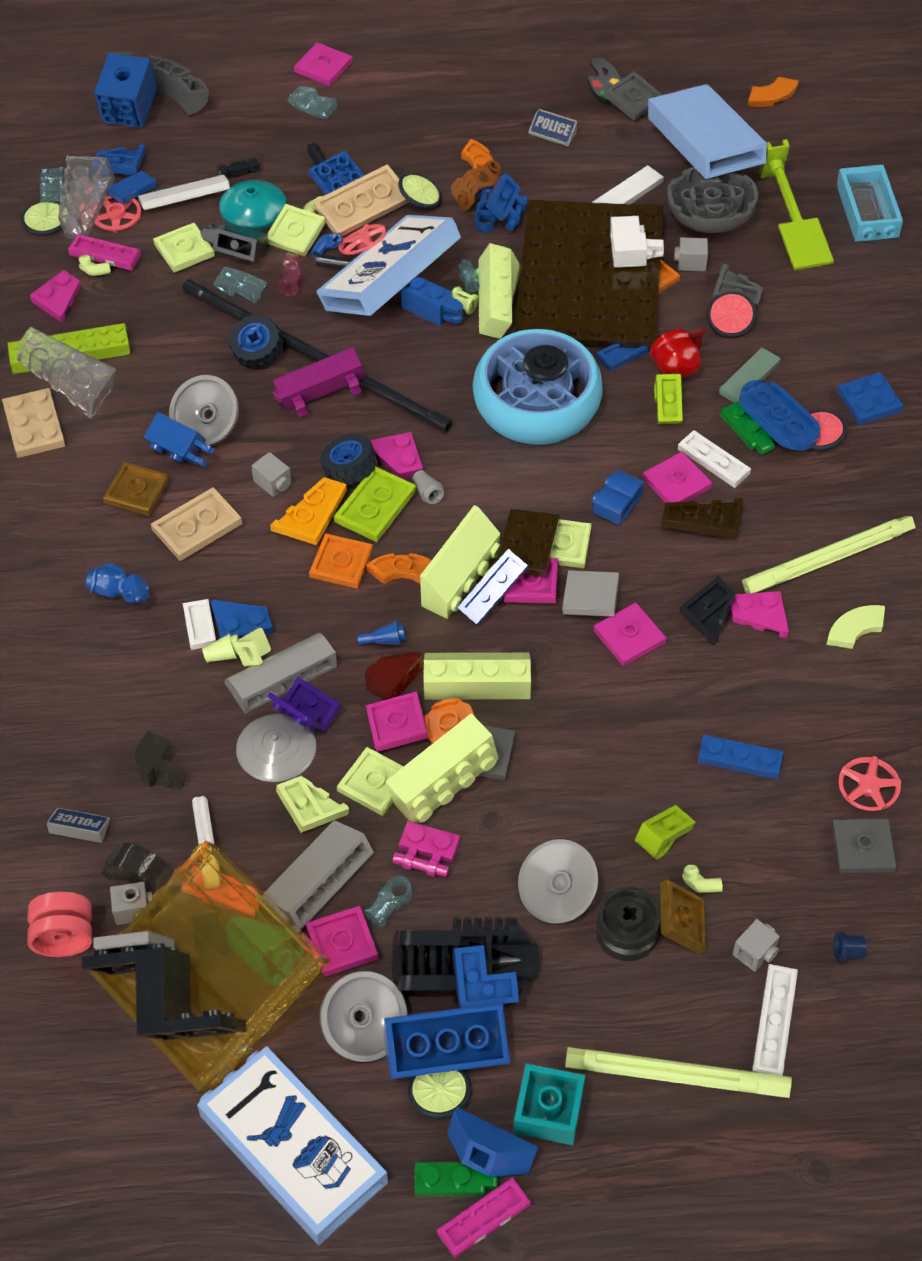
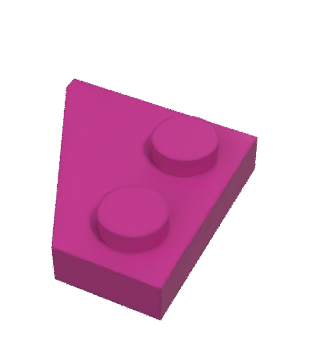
(57, 295)
(398, 454)

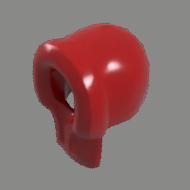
(677, 352)

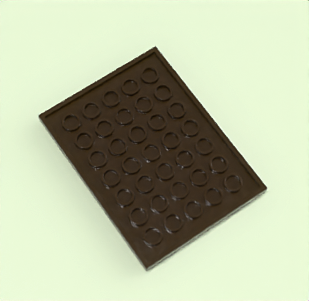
(572, 278)

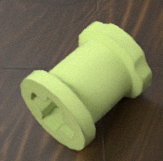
(469, 301)

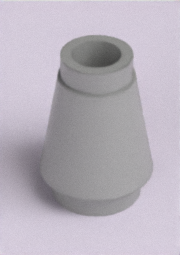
(428, 488)

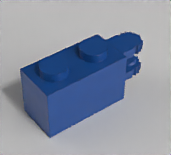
(431, 302)
(177, 440)

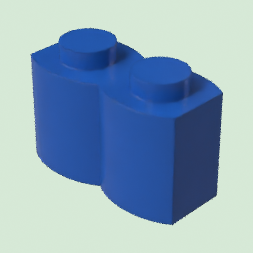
(617, 497)

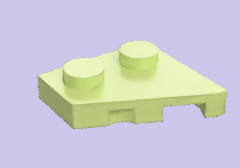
(309, 804)

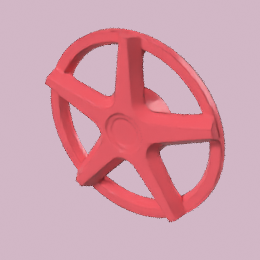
(116, 212)
(362, 239)
(869, 783)

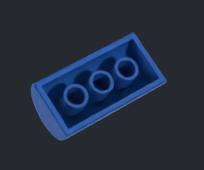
(446, 1041)

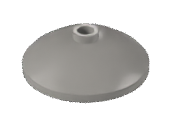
(200, 397)
(371, 995)

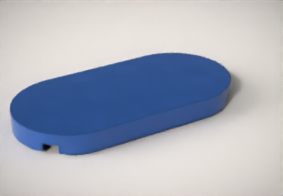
(779, 415)

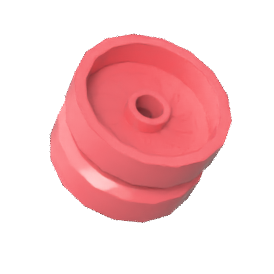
(59, 924)

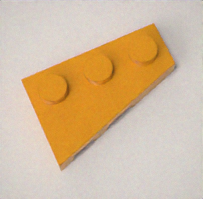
(313, 513)

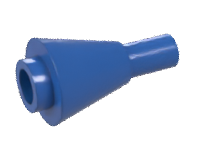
(389, 634)

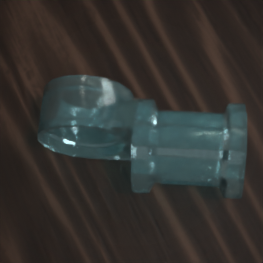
(387, 901)

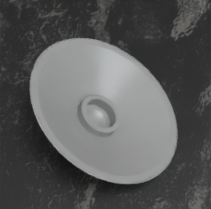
(275, 748)
(558, 881)

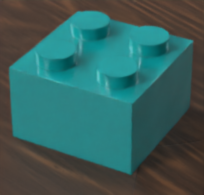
(549, 1104)

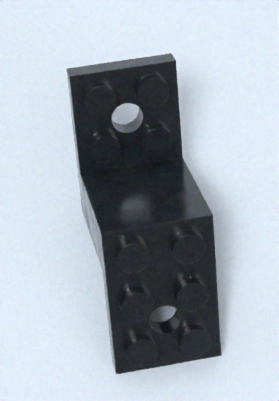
(163, 993)

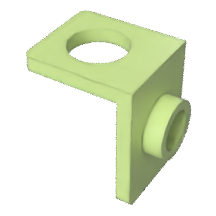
(252, 647)

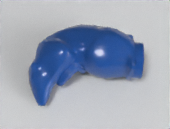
(112, 581)

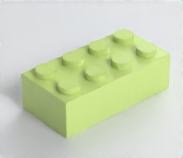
(443, 770)

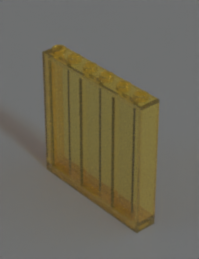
(241, 959)

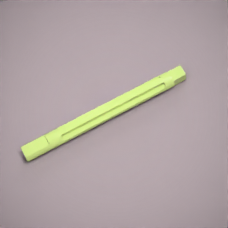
(827, 554)
(679, 1072)

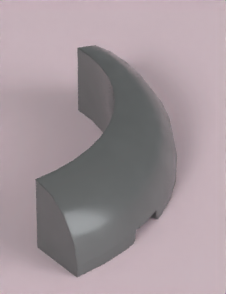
(177, 83)

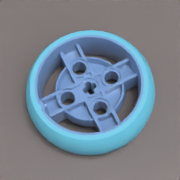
(531, 408)

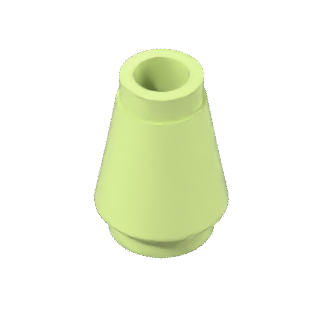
(221, 649)

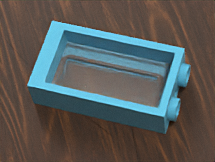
(869, 203)

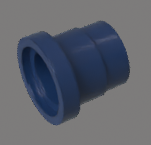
(848, 947)

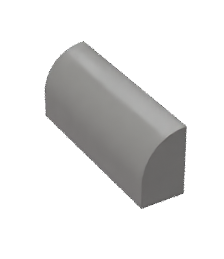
(278, 672)
(319, 872)

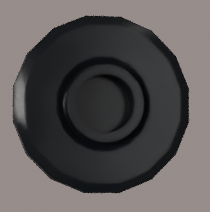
(545, 363)

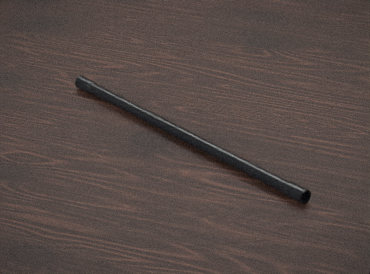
(431, 417)

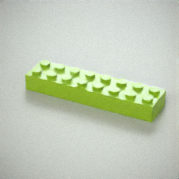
(95, 342)

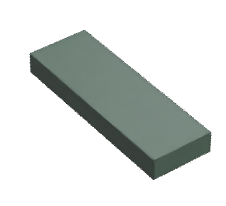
(756, 368)

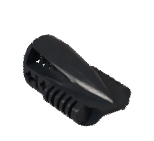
(427, 959)

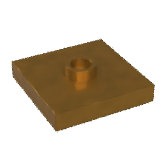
(136, 488)
(682, 916)

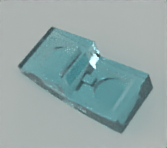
(309, 102)
(51, 184)
(237, 281)

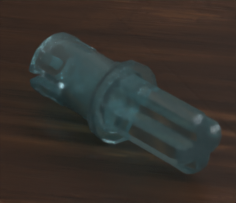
(469, 276)

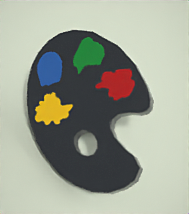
(601, 82)

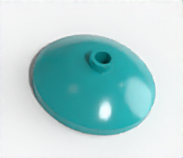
(252, 204)

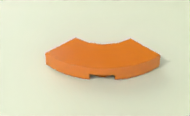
(777, 91)
(476, 154)
(398, 566)

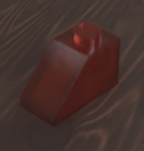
(393, 674)

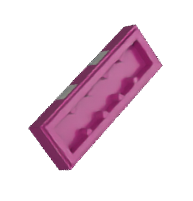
(105, 251)
(483, 1217)

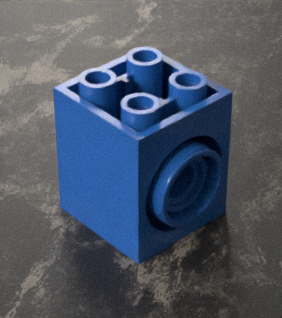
(125, 90)

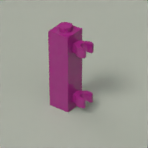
(318, 380)

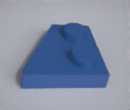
(124, 161)
(240, 618)

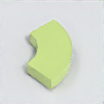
(855, 624)

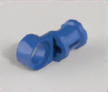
(482, 213)

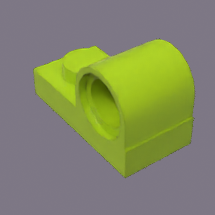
(668, 398)
(660, 831)

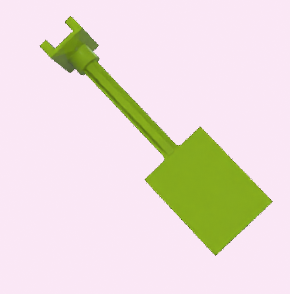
(801, 237)

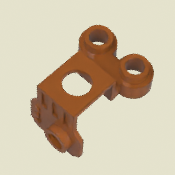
(465, 188)

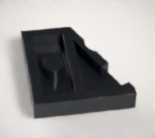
(709, 608)

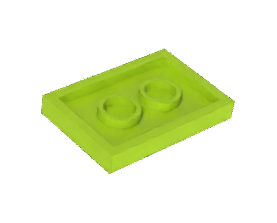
(375, 504)

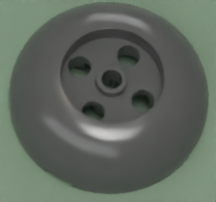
(712, 203)

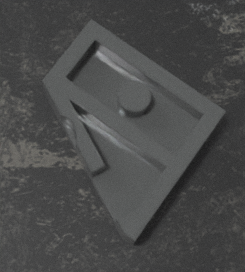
(730, 282)

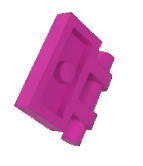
(428, 843)

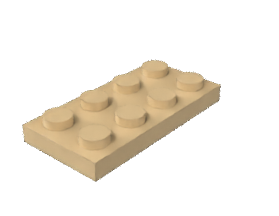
(361, 201)

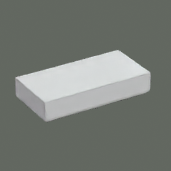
(199, 623)

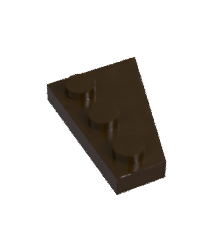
(710, 519)

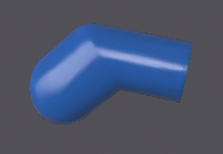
(326, 242)

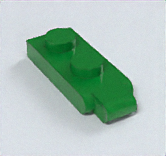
(747, 429)
(451, 1180)

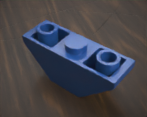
(489, 1147)

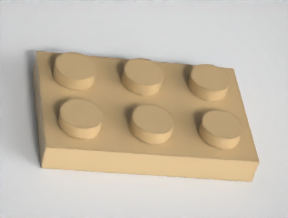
(33, 423)
(196, 524)

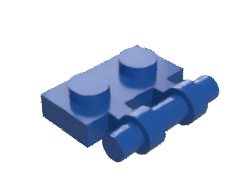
(503, 197)

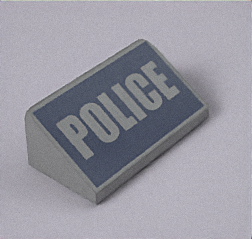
(553, 127)
(78, 825)

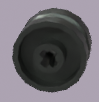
(628, 923)

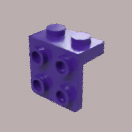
(307, 705)

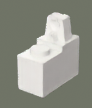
(630, 243)

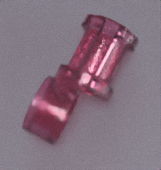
(291, 274)

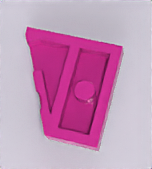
(760, 612)

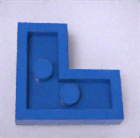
(474, 984)

